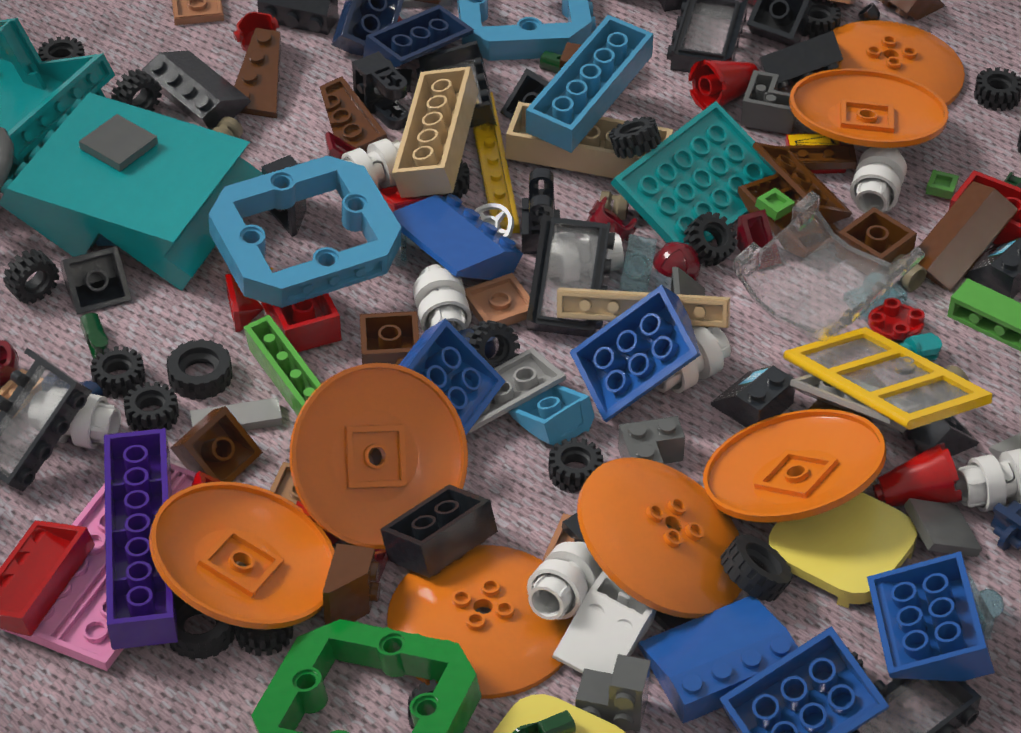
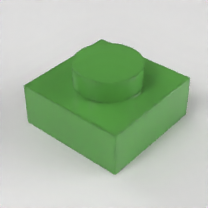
(942, 184)
(775, 204)

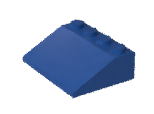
(458, 238)
(636, 351)
(456, 369)
(930, 621)
(715, 654)
(806, 692)

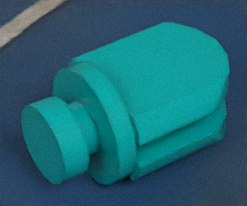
(925, 345)

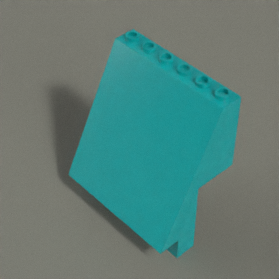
(39, 91)
(149, 208)

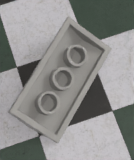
(524, 379)
(824, 392)

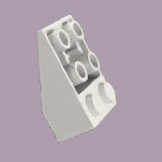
(603, 627)

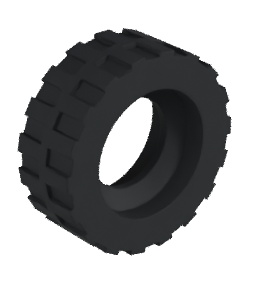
(199, 386)
(756, 567)
(202, 644)

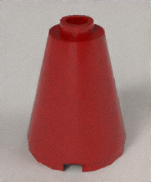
(719, 81)
(923, 477)

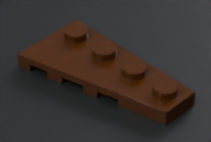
(260, 73)
(349, 116)

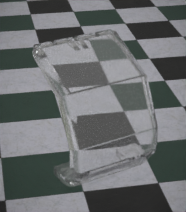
(814, 276)

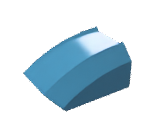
(555, 414)

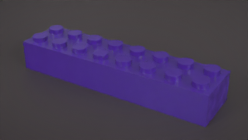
(136, 486)

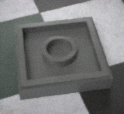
(118, 142)
(942, 527)

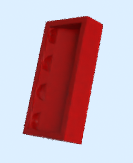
(39, 573)

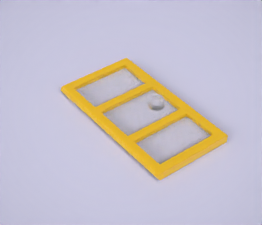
(888, 378)

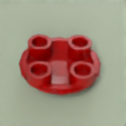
(896, 320)

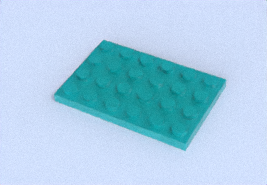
(693, 175)

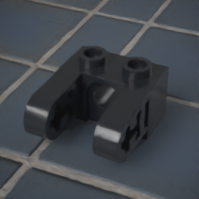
(380, 88)
(539, 202)

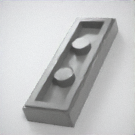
(249, 414)

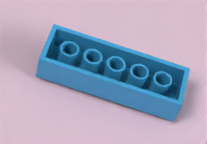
(589, 83)

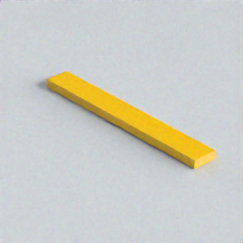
(495, 170)

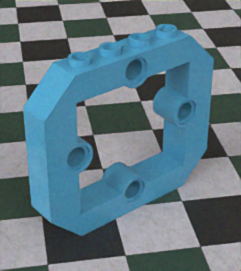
(529, 36)
(329, 270)

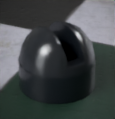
(869, 12)

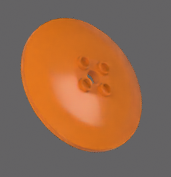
(903, 52)
(868, 108)
(383, 410)
(794, 465)
(215, 525)
(625, 529)
(505, 647)

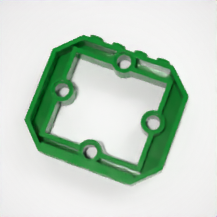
(301, 690)

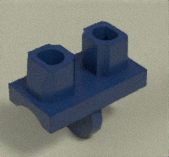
(1007, 525)

